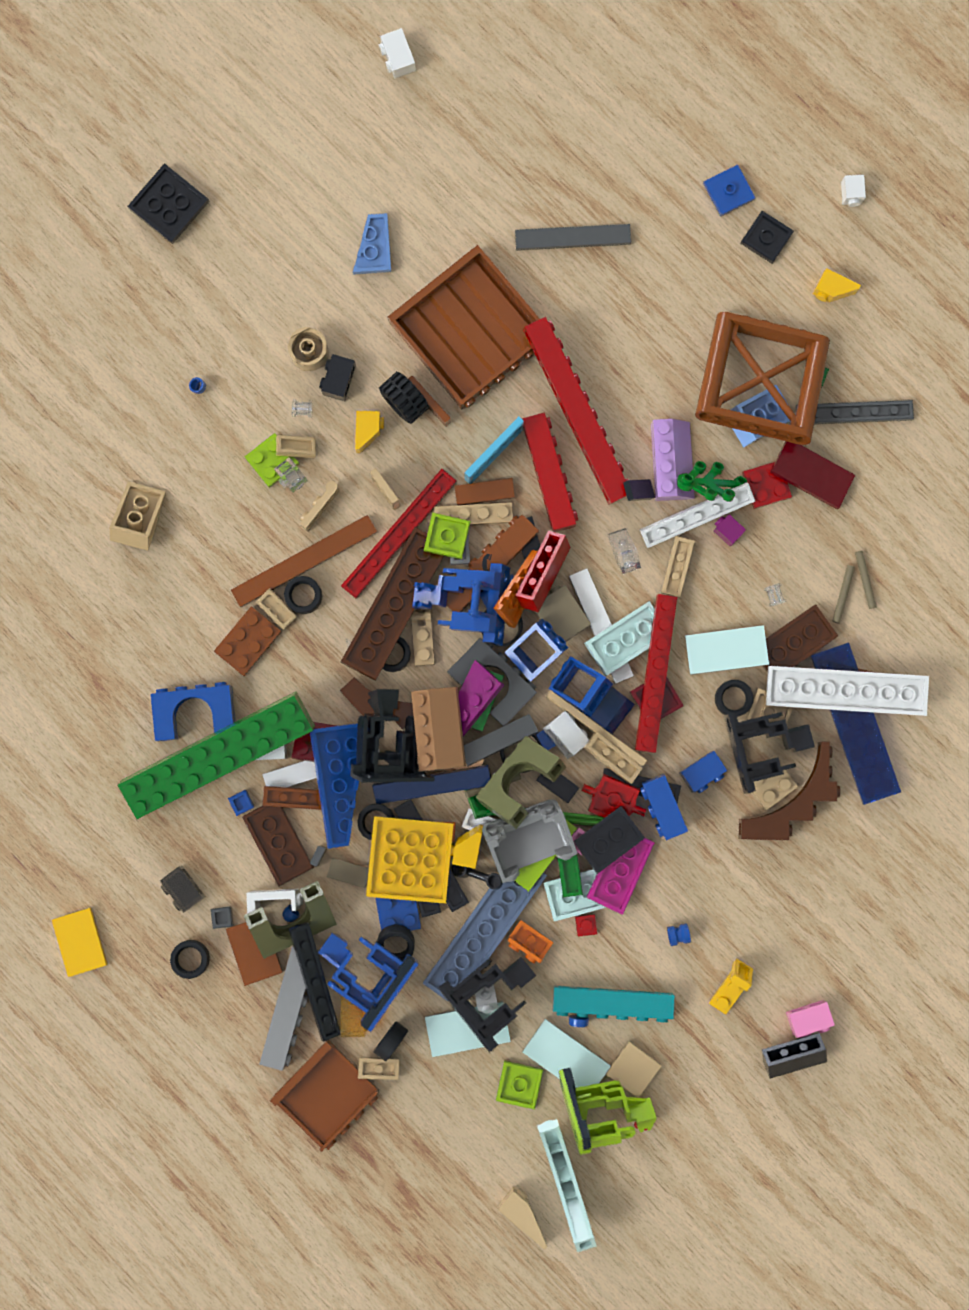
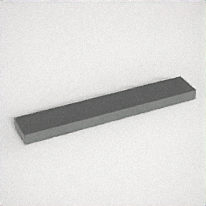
(573, 237)
(864, 412)

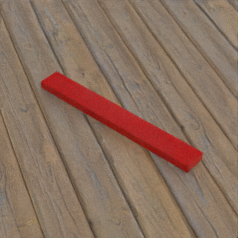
(398, 533)

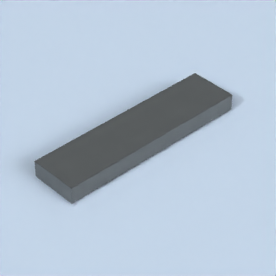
(499, 739)

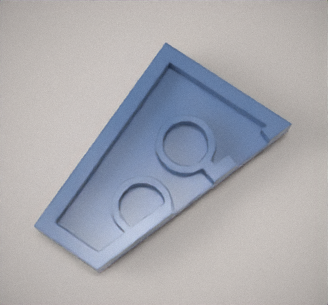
(374, 247)

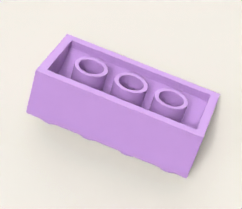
(671, 458)

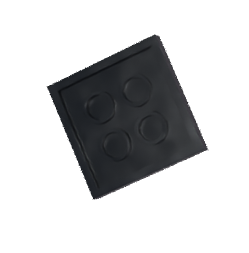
(168, 203)

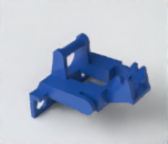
(474, 621)

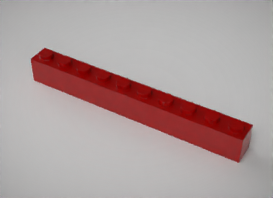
(576, 408)

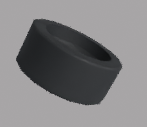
(303, 580)
(405, 660)
(748, 697)
(365, 811)
(401, 931)
(175, 955)
(391, 1041)

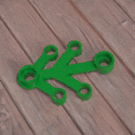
(689, 481)

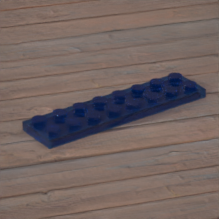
(860, 736)

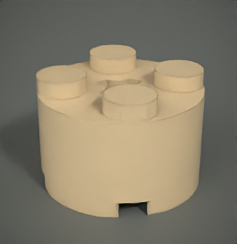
(315, 341)

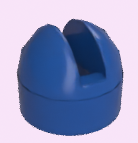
(195, 384)
(289, 915)

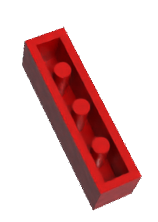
(543, 571)

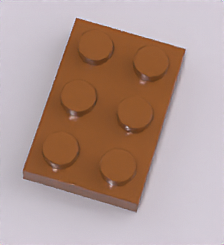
(247, 641)

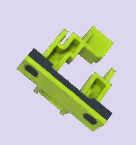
(606, 1094)

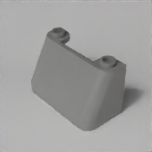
(536, 838)

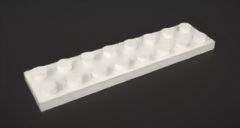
(847, 690)

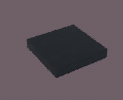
(767, 237)

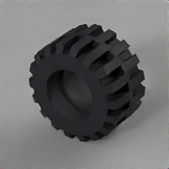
(404, 397)

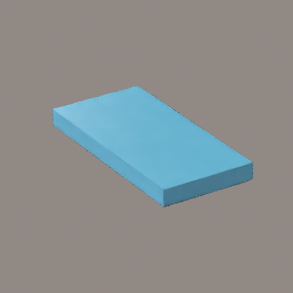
(494, 450)

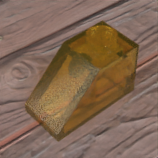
(351, 1019)

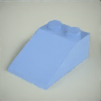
(762, 406)

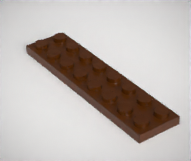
(391, 608)

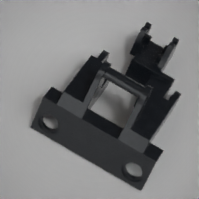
(796, 738)
(403, 762)
(516, 974)

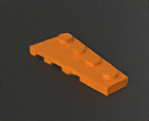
(508, 604)

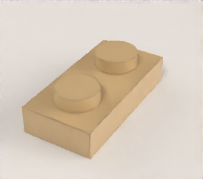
(378, 1068)

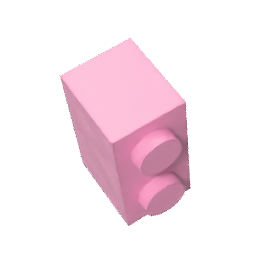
(810, 1019)

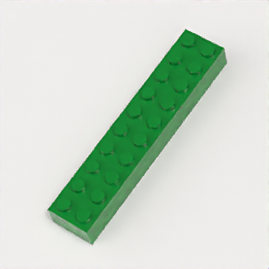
(216, 755)

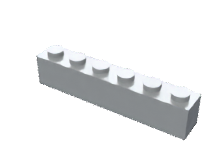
(285, 1017)

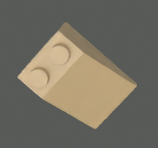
(137, 516)

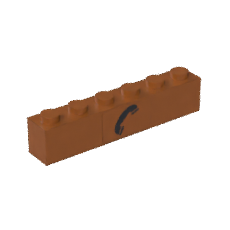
(502, 551)

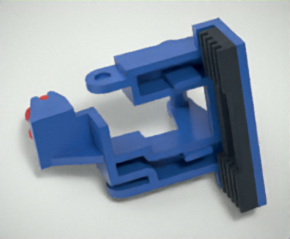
(371, 1000)

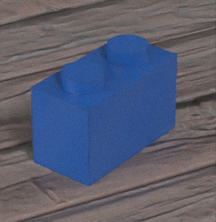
(703, 772)

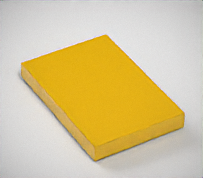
(79, 942)

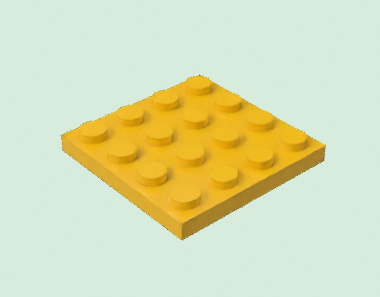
(409, 859)

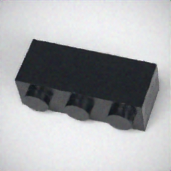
(794, 1055)

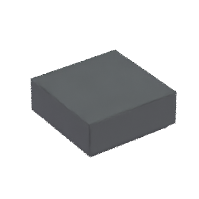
(318, 855)
(222, 917)

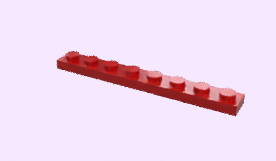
(656, 673)

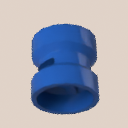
(678, 934)

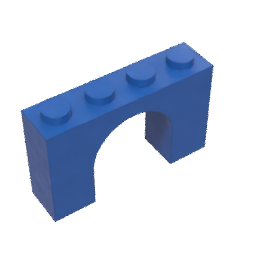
(166, 705)

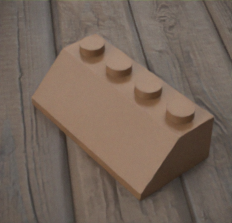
(438, 729)

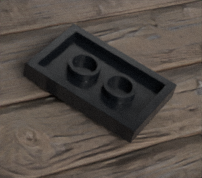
(609, 839)

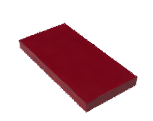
(812, 474)

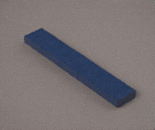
(444, 783)

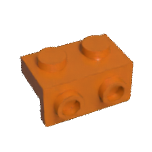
(529, 941)

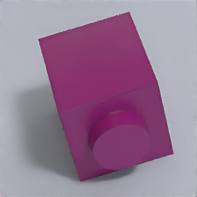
(728, 529)

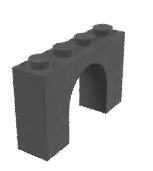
(519, 690)

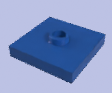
(729, 190)

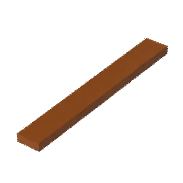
(304, 561)

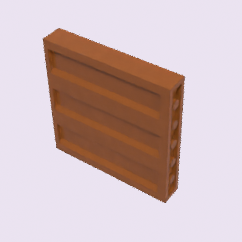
(467, 327)

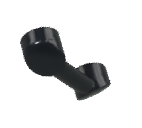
(493, 880)

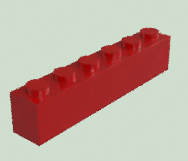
(549, 473)

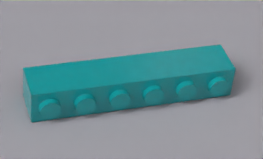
(613, 1002)

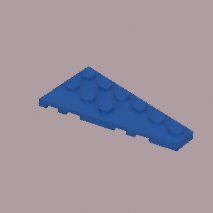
(333, 754)

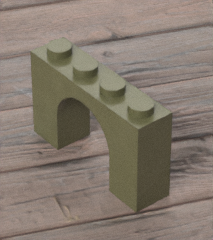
(525, 757)
(276, 938)

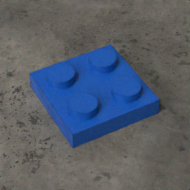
(398, 912)

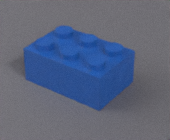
(663, 807)

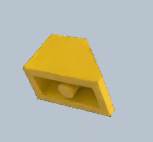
(834, 287)
(367, 428)
(467, 848)

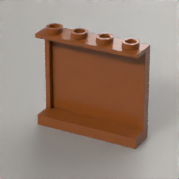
(325, 1095)

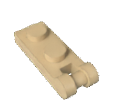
(319, 505)
(422, 639)

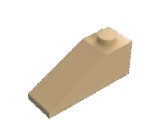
(519, 1211)

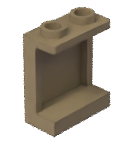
(563, 613)

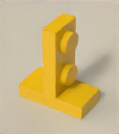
(735, 983)

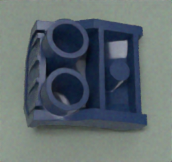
(612, 710)

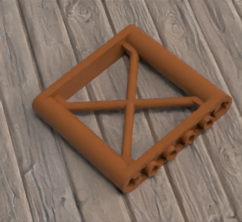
(815, 354)

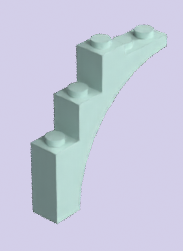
(567, 1185)

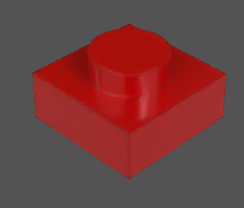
(586, 925)

